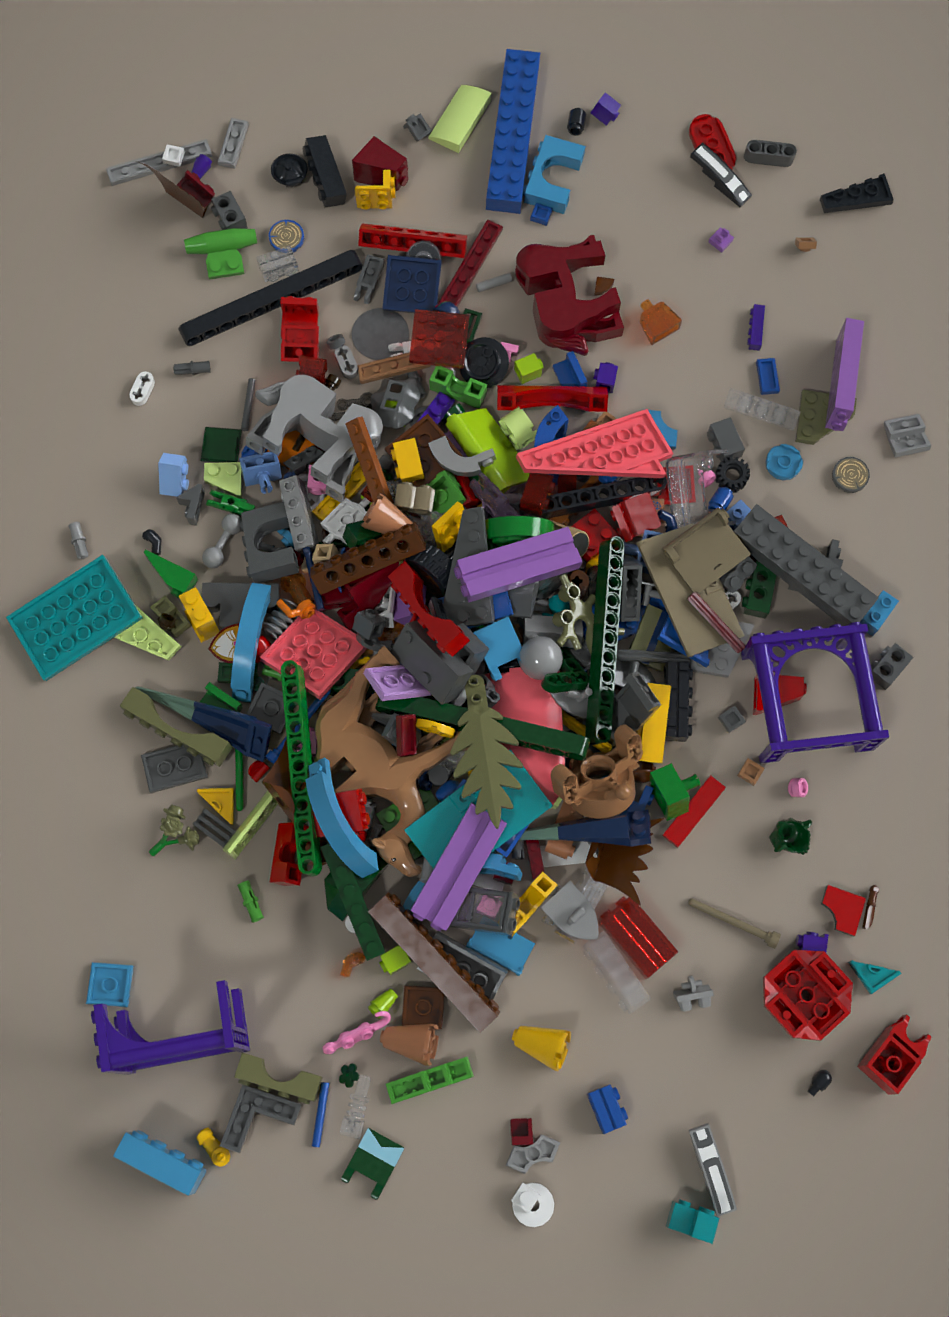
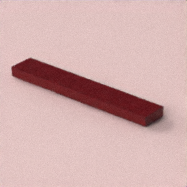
(472, 263)

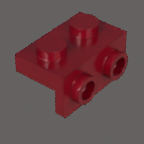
(193, 186)

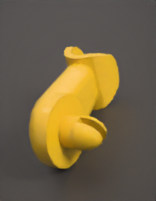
(219, 1155)

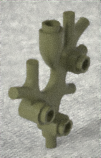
(578, 610)

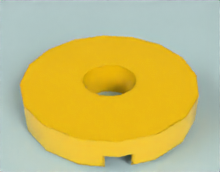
(434, 727)

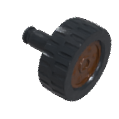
(433, 568)

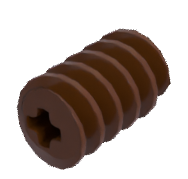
(580, 579)

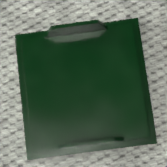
(220, 445)

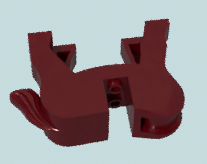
(558, 315)

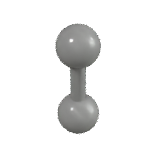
(213, 556)

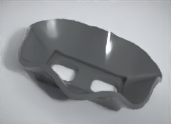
(406, 400)

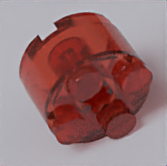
(313, 367)

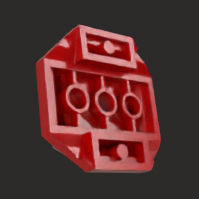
(828, 990)

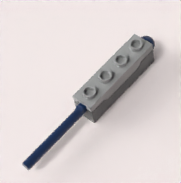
(301, 523)

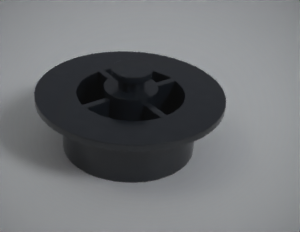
(485, 361)

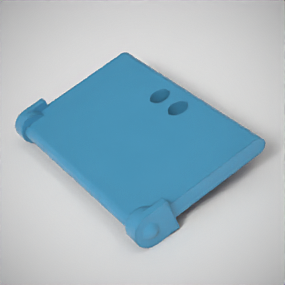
(503, 949)

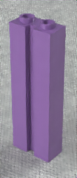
(844, 374)
(517, 564)
(457, 869)

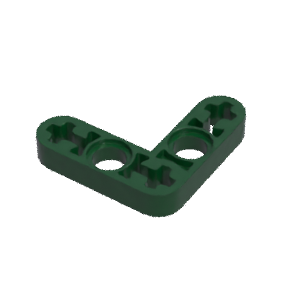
(572, 673)

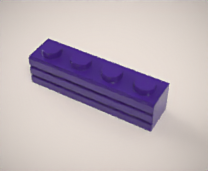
(756, 329)

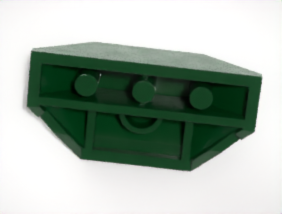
(333, 899)

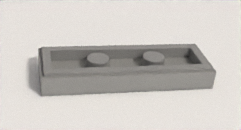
(233, 143)

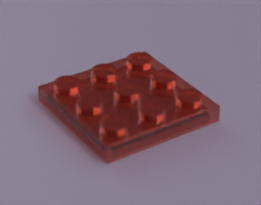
(439, 338)

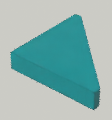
(873, 976)

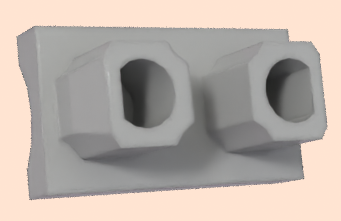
(693, 990)

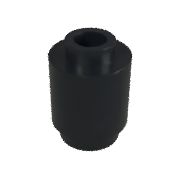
(576, 121)

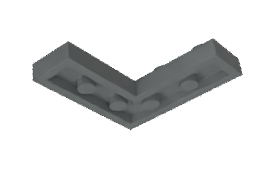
(251, 1101)

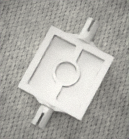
(343, 514)

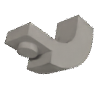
(457, 464)

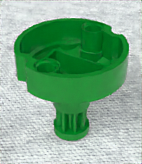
(512, 529)

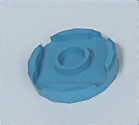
(784, 462)

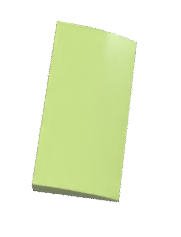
(461, 117)
(250, 825)

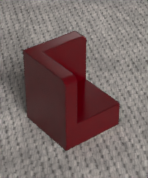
(521, 1131)

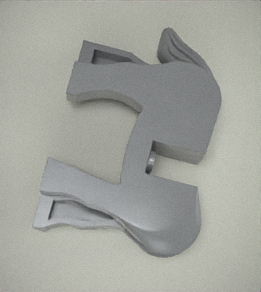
(306, 407)

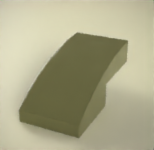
(164, 605)

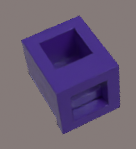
(811, 942)

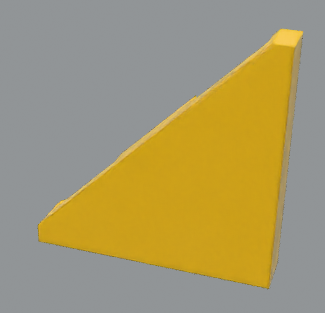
(221, 800)

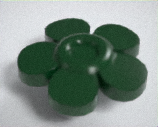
(349, 1075)

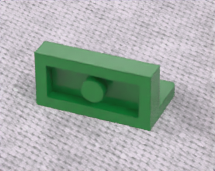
(218, 698)

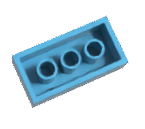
(160, 1163)

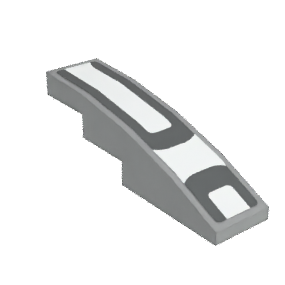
(712, 1169)

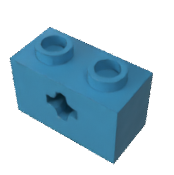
(879, 612)

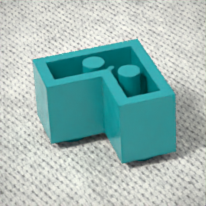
(695, 1223)

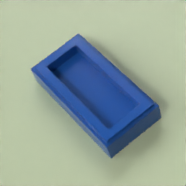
(767, 376)

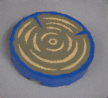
(285, 234)

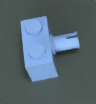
(173, 474)

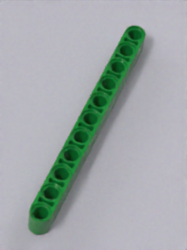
(295, 759)

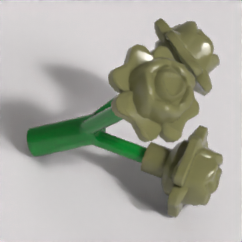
(172, 827)

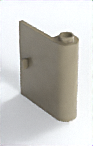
(703, 547)

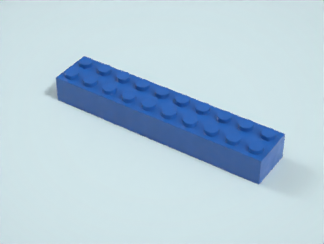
(513, 131)

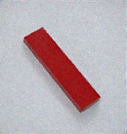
(698, 807)

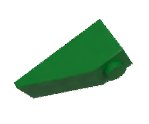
(175, 577)

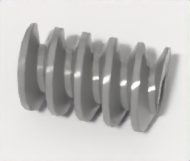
(278, 621)

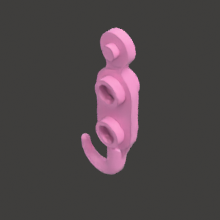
(363, 1032)

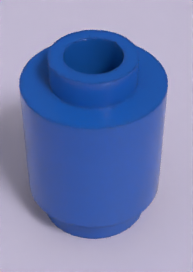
(721, 498)

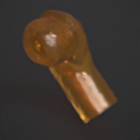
(351, 961)

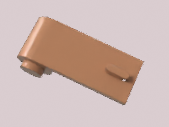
(563, 848)

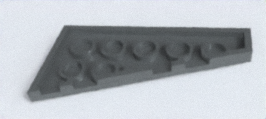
(470, 541)

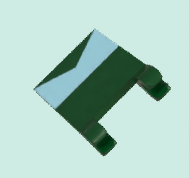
(374, 1159)

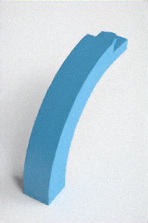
(247, 641)
(334, 824)
(494, 865)

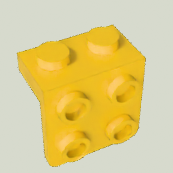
(376, 196)

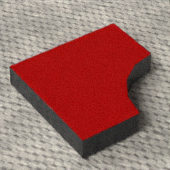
(845, 909)

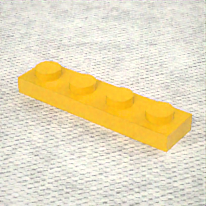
(328, 504)

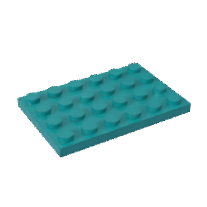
(74, 617)

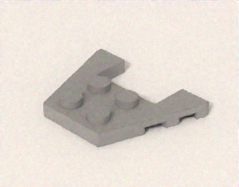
(722, 657)

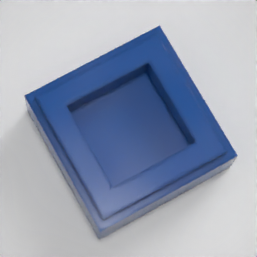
(541, 214)

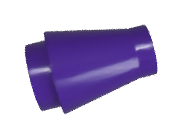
(201, 165)

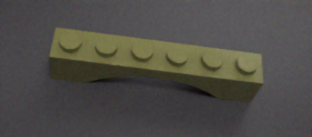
(208, 745)

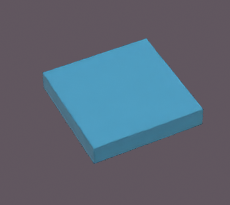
(109, 984)

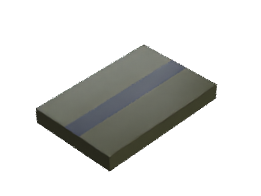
(647, 633)

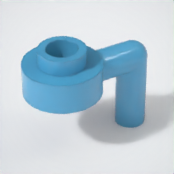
(287, 538)

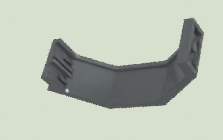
(630, 706)

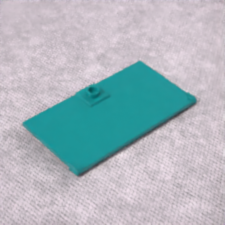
(437, 826)

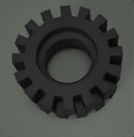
(736, 465)

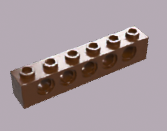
(361, 567)

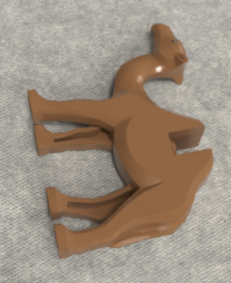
(348, 739)

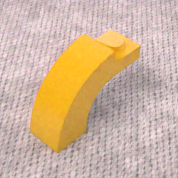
(533, 899)

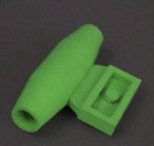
(222, 250)

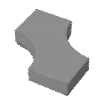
(524, 1157)

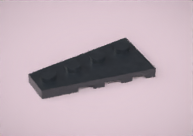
(864, 195)

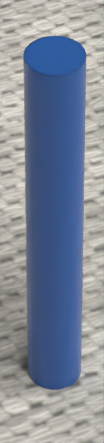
(320, 1114)

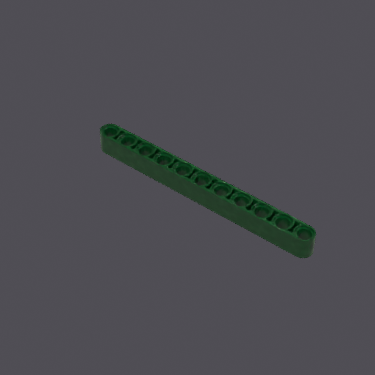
(605, 640)
(527, 734)

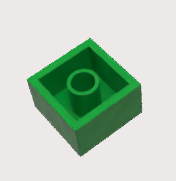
(671, 791)

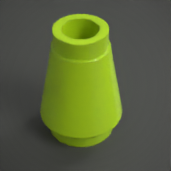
(383, 1002)

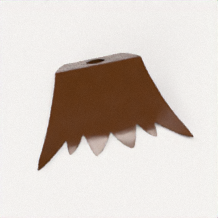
(179, 194)
(279, 783)
(617, 863)

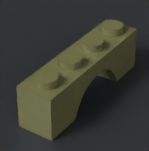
(253, 1070)

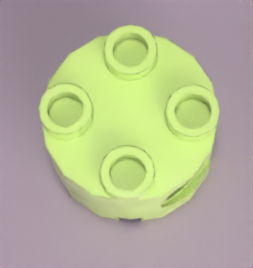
(518, 427)

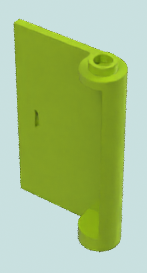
(479, 432)

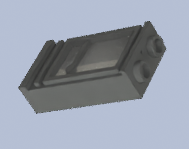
(488, 911)

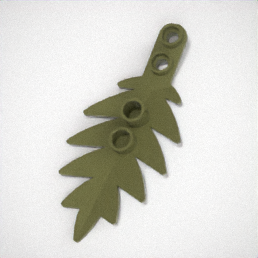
(485, 753)

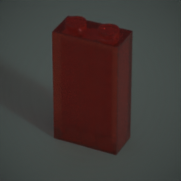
(637, 936)

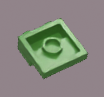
(446, 491)

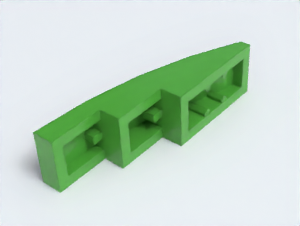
(429, 1080)

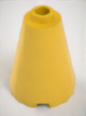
(543, 1044)

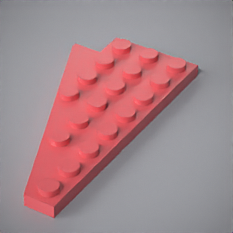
(616, 448)

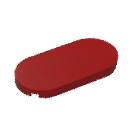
(712, 134)

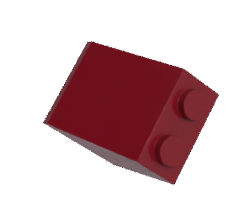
(375, 158)

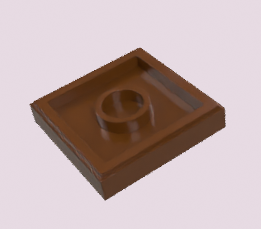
(423, 1006)

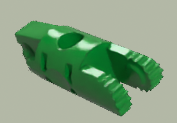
(239, 505)

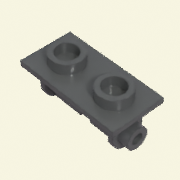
(298, 462)

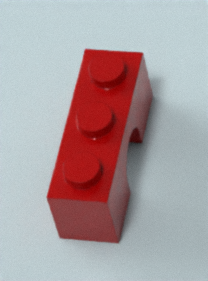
(284, 869)

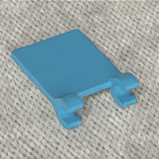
(502, 645)

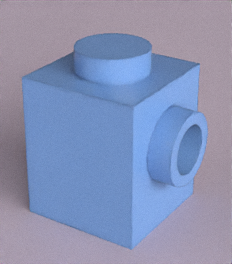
(738, 513)

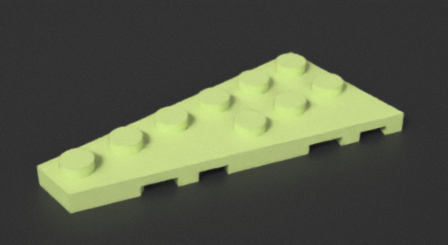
(150, 638)

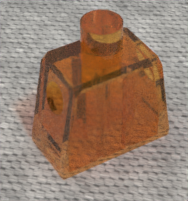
(658, 321)

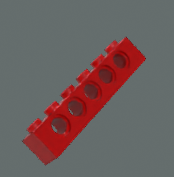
(402, 238)

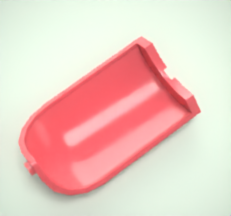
(527, 701)

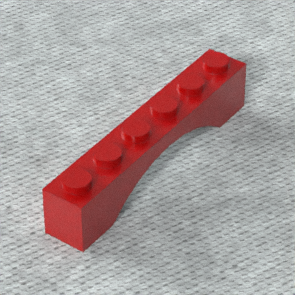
(580, 397)
(445, 631)

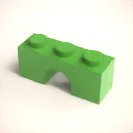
(469, 392)

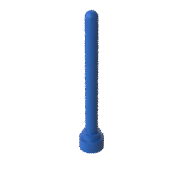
(273, 755)

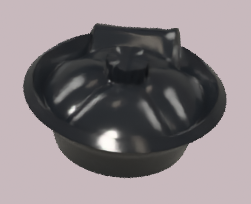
(289, 169)

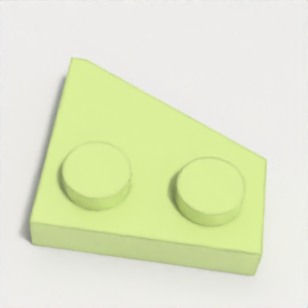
(225, 476)

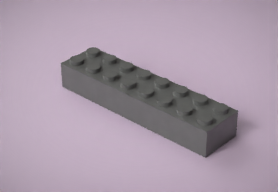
(804, 567)

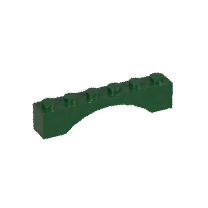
(354, 904)

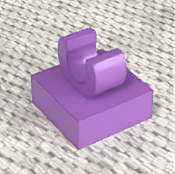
(721, 239)

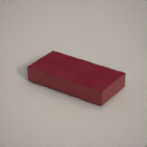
(406, 734)

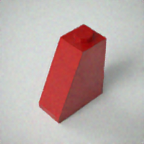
(790, 690)

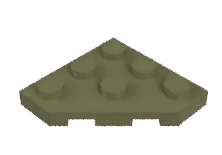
(813, 417)

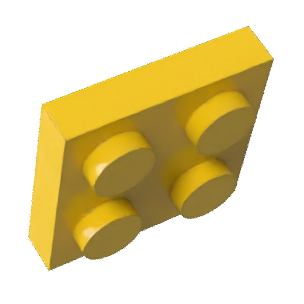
(447, 527)

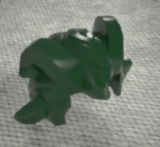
(791, 836)

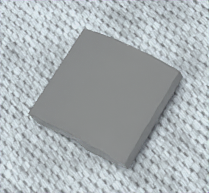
(907, 435)

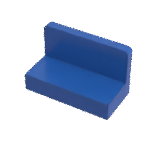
(570, 372)

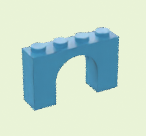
(552, 152)

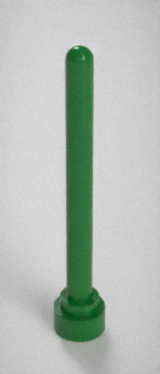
(239, 780)

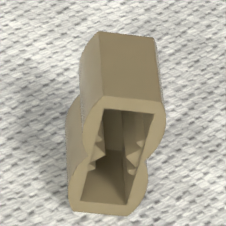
(414, 499)

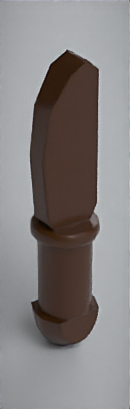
(870, 908)

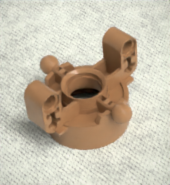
(601, 796)

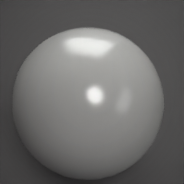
(540, 657)

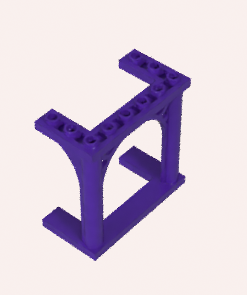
(844, 637)
(127, 1051)

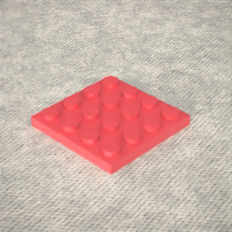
(319, 647)

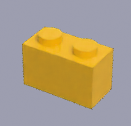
(408, 460)

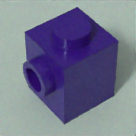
(606, 109)
(606, 376)

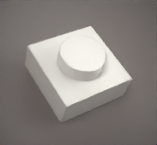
(173, 155)
(525, 1197)

